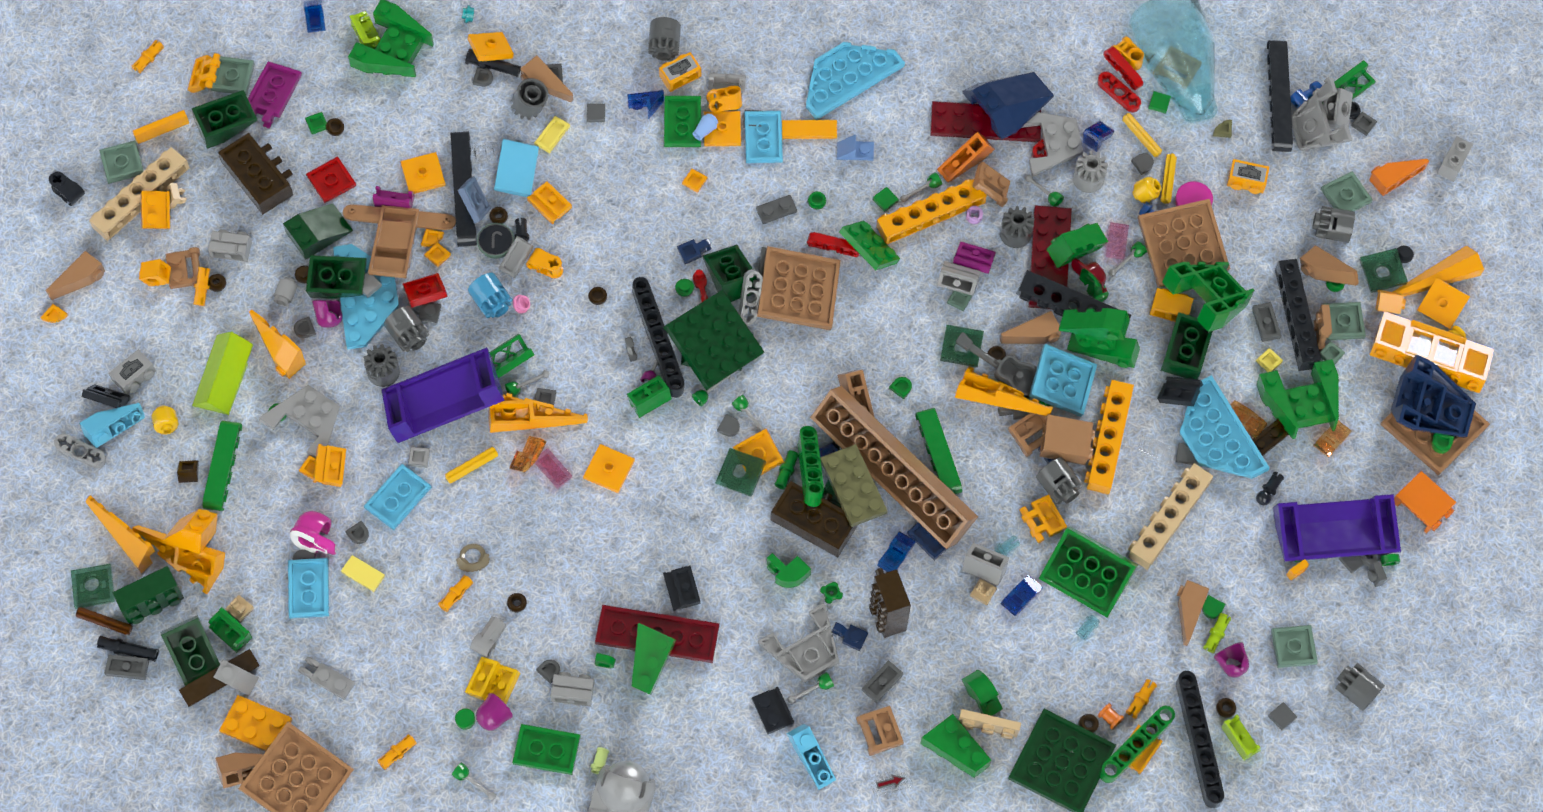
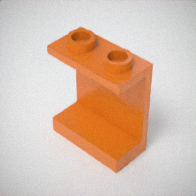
(1426, 501)

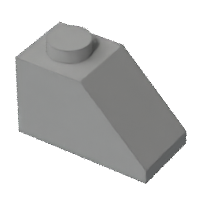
(236, 677)

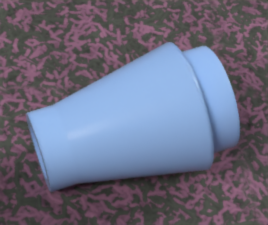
(706, 125)

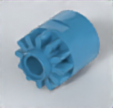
(490, 295)

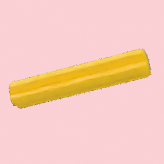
(1142, 135)
(1168, 178)
(471, 465)

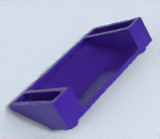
(441, 395)
(1337, 528)

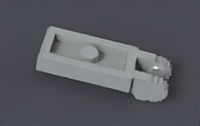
(328, 678)

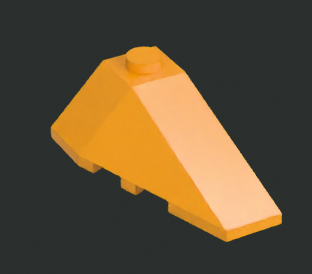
(283, 351)

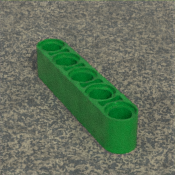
(938, 449)
(221, 465)
(810, 466)
(1143, 737)

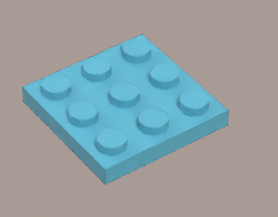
(1063, 380)

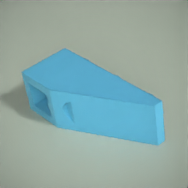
(109, 423)
(811, 755)

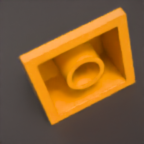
(193, 531)

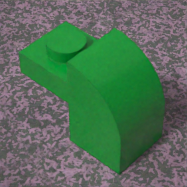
(791, 575)
(983, 692)

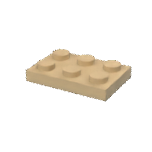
(989, 724)

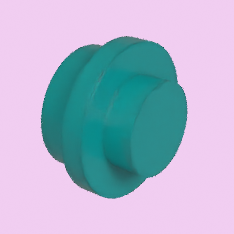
(468, 14)

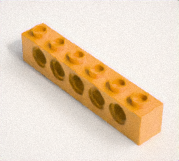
(892, 233)
(1122, 393)

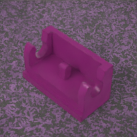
(391, 198)

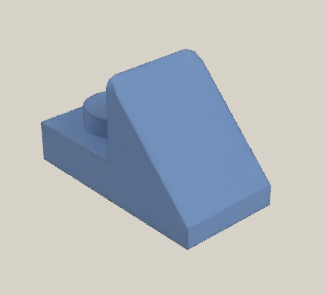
(855, 150)

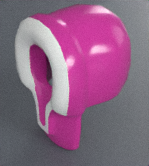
(307, 530)

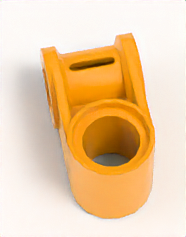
(1130, 52)
(726, 99)
(545, 263)

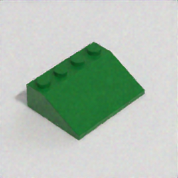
(1088, 571)

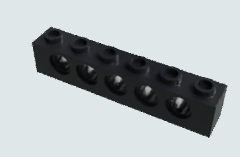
(1031, 280)
(1297, 314)

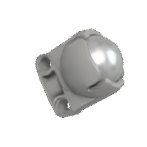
(622, 789)

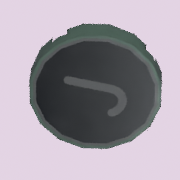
(495, 240)

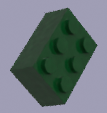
(1186, 348)
(148, 595)

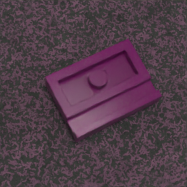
(974, 257)

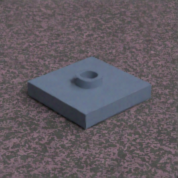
(474, 199)

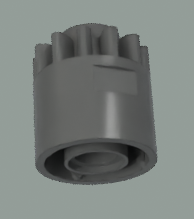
(664, 38)
(529, 98)
(1334, 224)
(1016, 227)
(406, 329)
(381, 366)
(1059, 481)
(1359, 686)

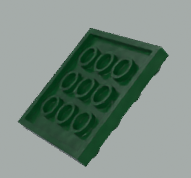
(714, 339)
(1061, 761)

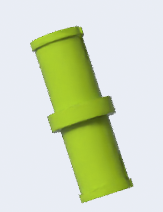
(1217, 633)

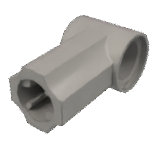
(487, 639)

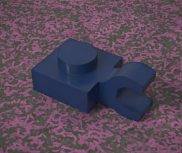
(692, 251)
(853, 637)

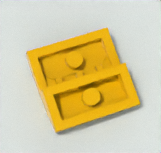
(492, 678)

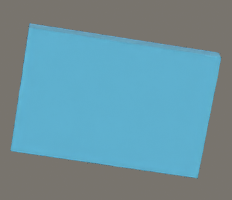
(763, 142)
(516, 168)
(397, 496)
(308, 588)

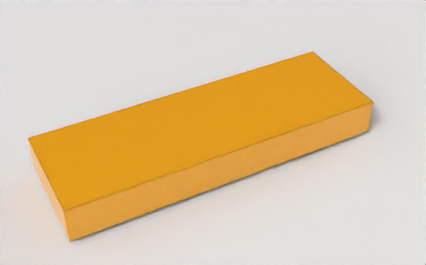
(160, 126)
(809, 129)

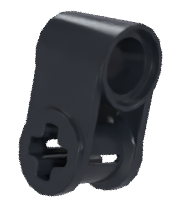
(65, 188)

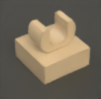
(174, 194)
(983, 591)
(239, 608)

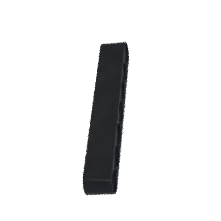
(1280, 96)
(461, 173)
(654, 329)
(1197, 748)

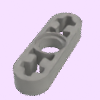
(745, 290)
(75, 443)

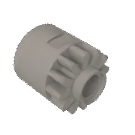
(1090, 172)

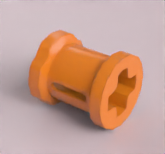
(1110, 716)

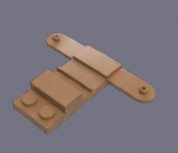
(395, 234)

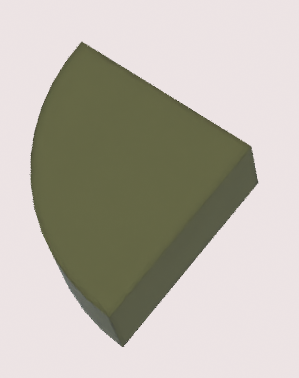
(1223, 129)

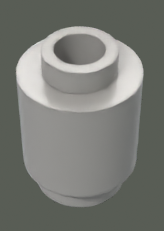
(285, 291)

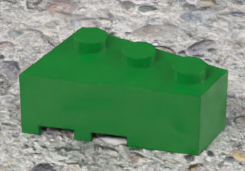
(1076, 244)
(650, 658)
(957, 746)

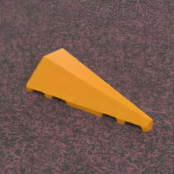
(1456, 267)
(988, 391)
(529, 414)
(130, 542)
(201, 567)

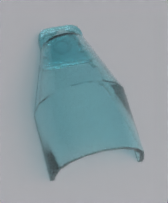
(1179, 54)

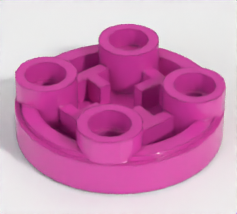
(1192, 192)

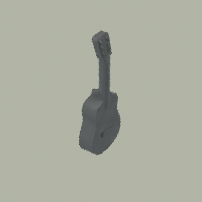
(1009, 370)

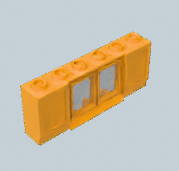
(1460, 359)

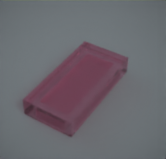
(1117, 240)
(552, 468)

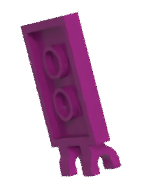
(273, 91)

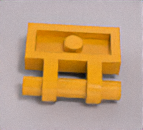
(204, 72)
(1047, 514)

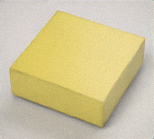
(1269, 360)

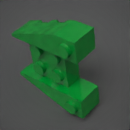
(397, 46)
(1214, 284)
(1101, 335)
(1304, 404)

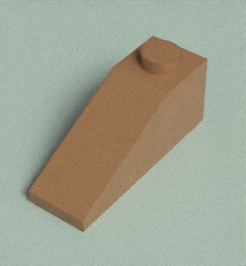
(539, 70)
(1326, 267)
(79, 274)
(1036, 331)
(855, 384)
(1190, 605)
(235, 767)

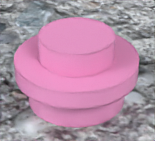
(521, 303)

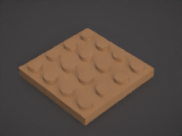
(1180, 236)
(799, 288)
(1420, 442)
(295, 774)

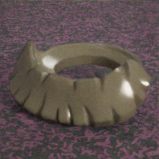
(482, 562)

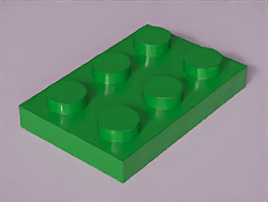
(680, 121)
(869, 245)
(546, 749)

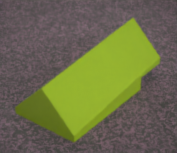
(223, 373)

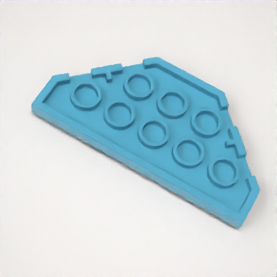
(847, 73)
(365, 315)
(1218, 435)

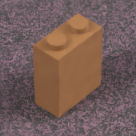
(1067, 439)

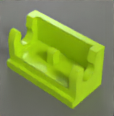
(365, 29)
(1240, 738)

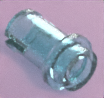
(1006, 546)
(1088, 626)

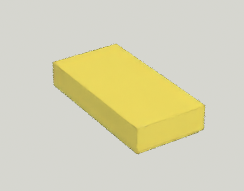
(552, 134)
(363, 573)

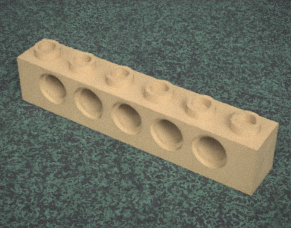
(107, 228)
(1146, 556)

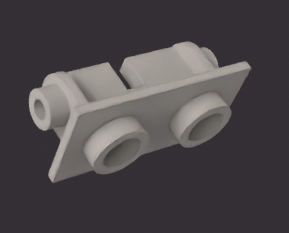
(719, 81)

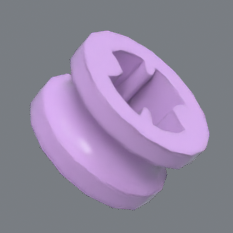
(973, 220)

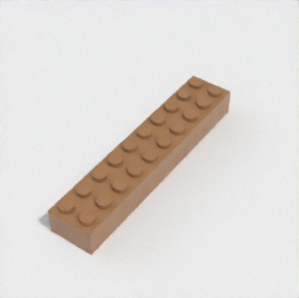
(895, 467)

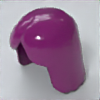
(323, 316)
(1234, 652)
(492, 713)

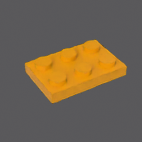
(253, 723)

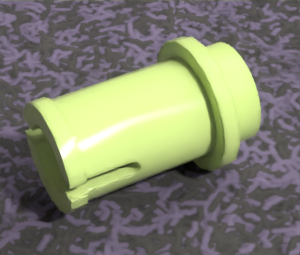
(599, 760)

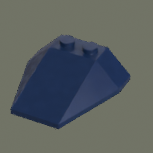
(1010, 101)
(1431, 401)

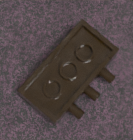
(257, 173)
(820, 525)
(889, 603)

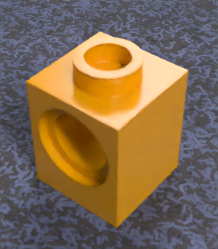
(155, 272)
(1390, 302)

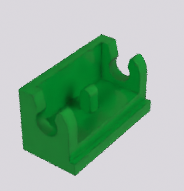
(649, 396)
(229, 630)

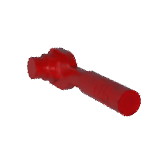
(700, 282)

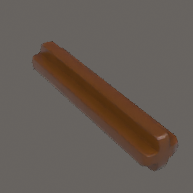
(104, 621)

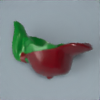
(1094, 276)

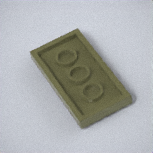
(853, 485)

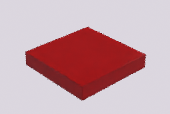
(331, 179)
(425, 290)

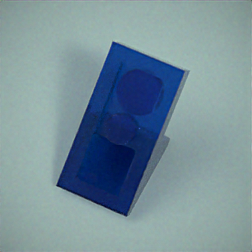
(314, 16)
(651, 100)
(1096, 135)

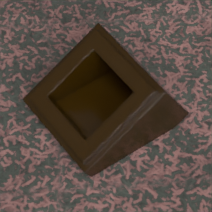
(188, 471)

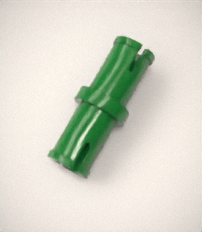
(786, 469)

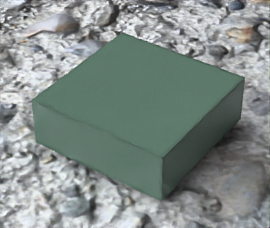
(959, 300)
(1331, 351)

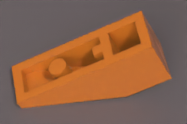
(966, 157)
(1395, 174)

